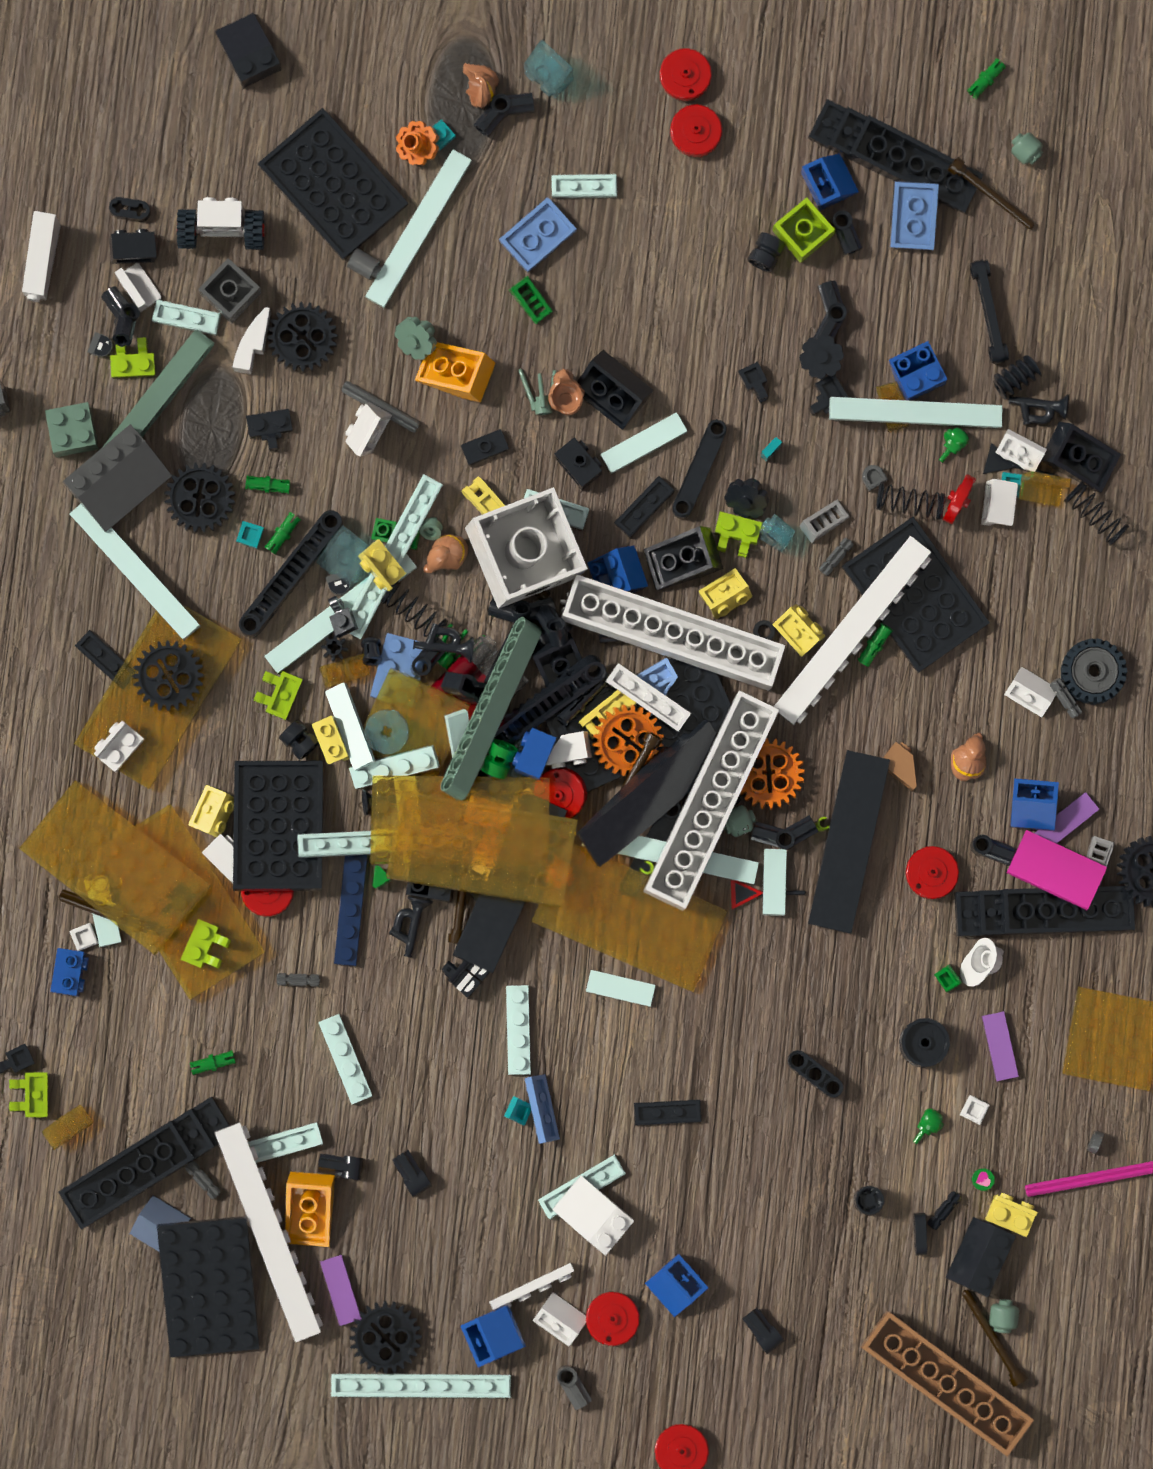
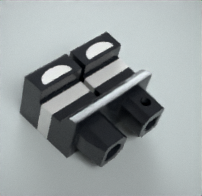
(462, 979)

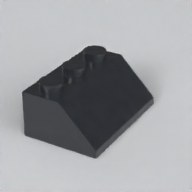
(613, 389)
(980, 1257)

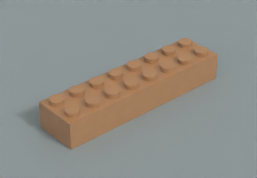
(947, 1383)

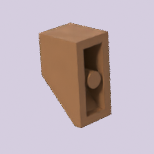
(902, 765)

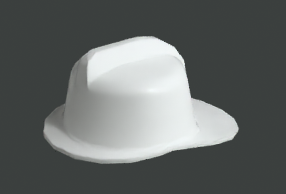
(980, 962)

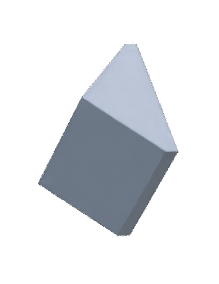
(152, 1214)

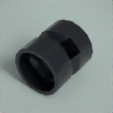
(766, 252)
(293, 734)
(868, 1200)

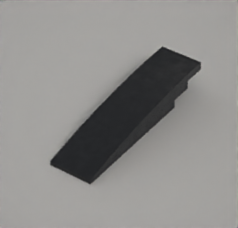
(890, 152)
(648, 795)
(848, 841)
(1040, 912)
(491, 925)
(144, 1163)

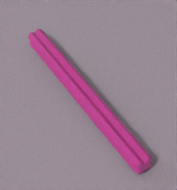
(1089, 1179)

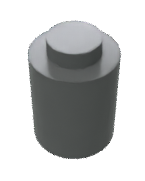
(364, 264)

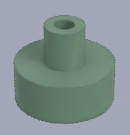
(431, 528)

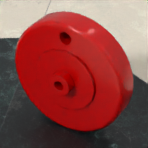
(685, 74)
(696, 130)
(959, 499)
(566, 790)
(932, 872)
(267, 902)
(612, 1318)
(681, 1448)

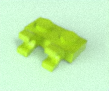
(133, 364)
(739, 529)
(283, 695)
(200, 944)
(35, 1094)

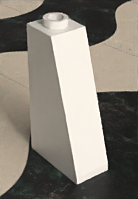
(40, 255)

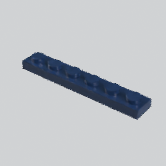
(350, 910)

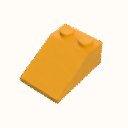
(456, 371)
(309, 1208)

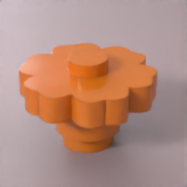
(417, 143)

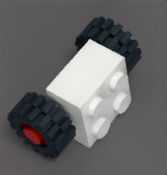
(220, 220)

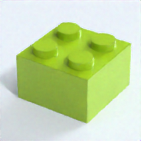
(803, 230)

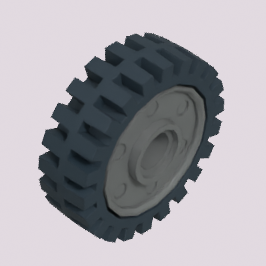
(1102, 656)

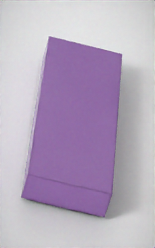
(1070, 818)
(1000, 1046)
(340, 1290)

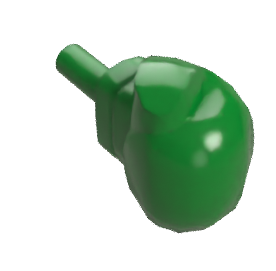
(955, 442)
(930, 1122)

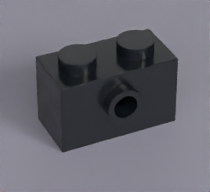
(132, 247)
(578, 463)

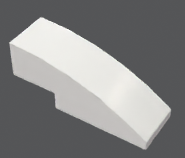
(252, 342)

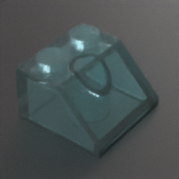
(548, 70)
(342, 557)

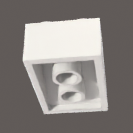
(367, 429)
(593, 1215)

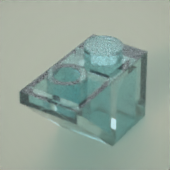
(776, 533)

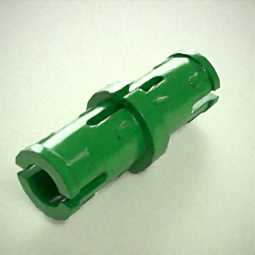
(986, 78)
(267, 484)
(282, 533)
(875, 644)
(212, 1062)

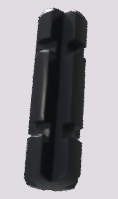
(944, 1210)

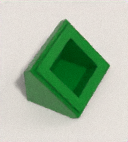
(379, 878)
(948, 978)

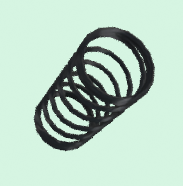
(1078, 488)
(941, 500)
(387, 596)

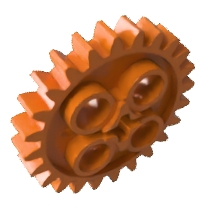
(616, 756)
(788, 772)

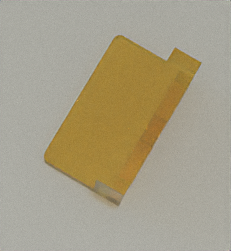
(1042, 488)

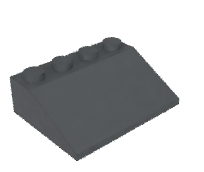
(117, 478)

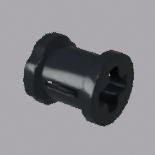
(371, 651)

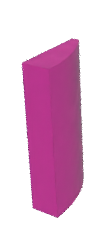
(1056, 870)

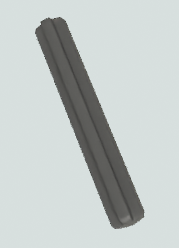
(365, 397)

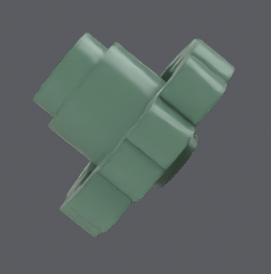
(416, 337)

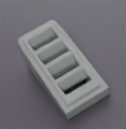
(810, 530)
(1101, 842)

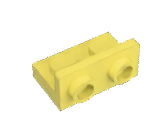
(381, 565)
(726, 593)
(799, 629)
(330, 740)
(212, 811)
(1011, 1215)

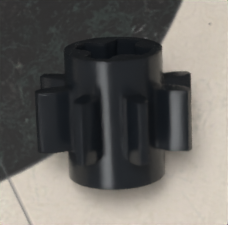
(338, 653)

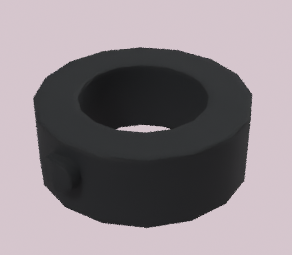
(765, 623)

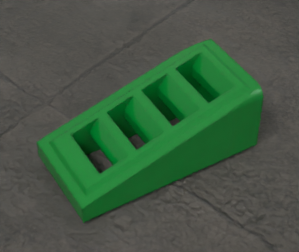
(536, 295)

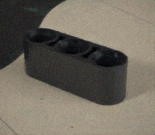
(808, 1064)

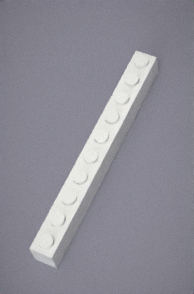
(852, 630)
(267, 1231)

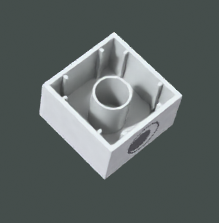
(525, 547)

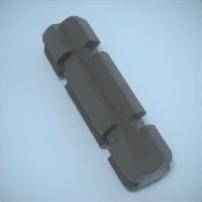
(836, 556)
(1065, 698)
(298, 979)
(203, 1180)

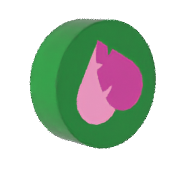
(983, 1179)

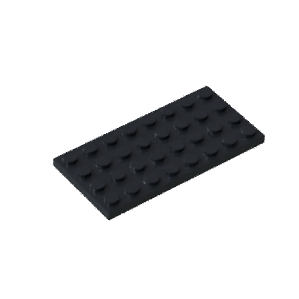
(694, 690)

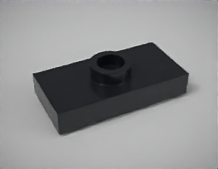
(484, 447)

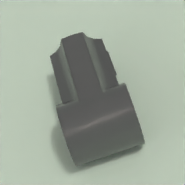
(574, 1389)

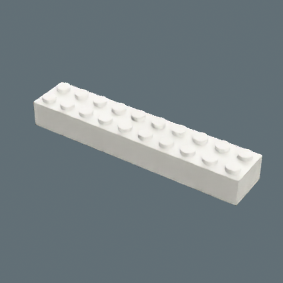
(673, 632)
(711, 801)

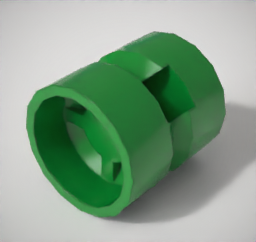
(498, 760)

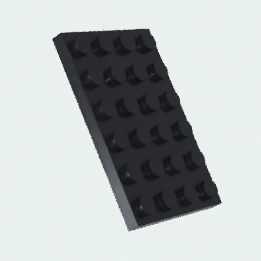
(332, 184)
(933, 611)
(270, 810)
(208, 1286)

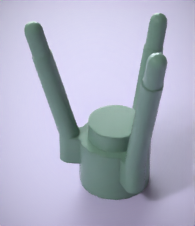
(541, 405)

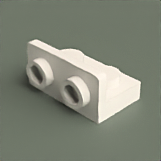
(1021, 451)
(118, 745)

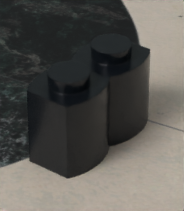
(463, 686)

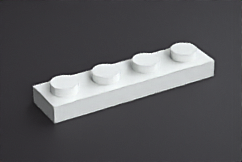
(648, 697)
(541, 1284)

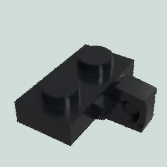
(827, 388)
(269, 426)

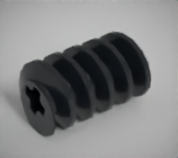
(1016, 375)

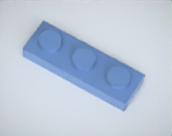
(542, 1108)

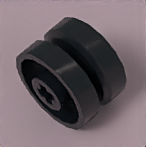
(911, 1046)

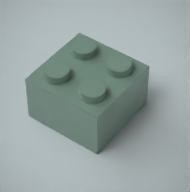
(71, 429)

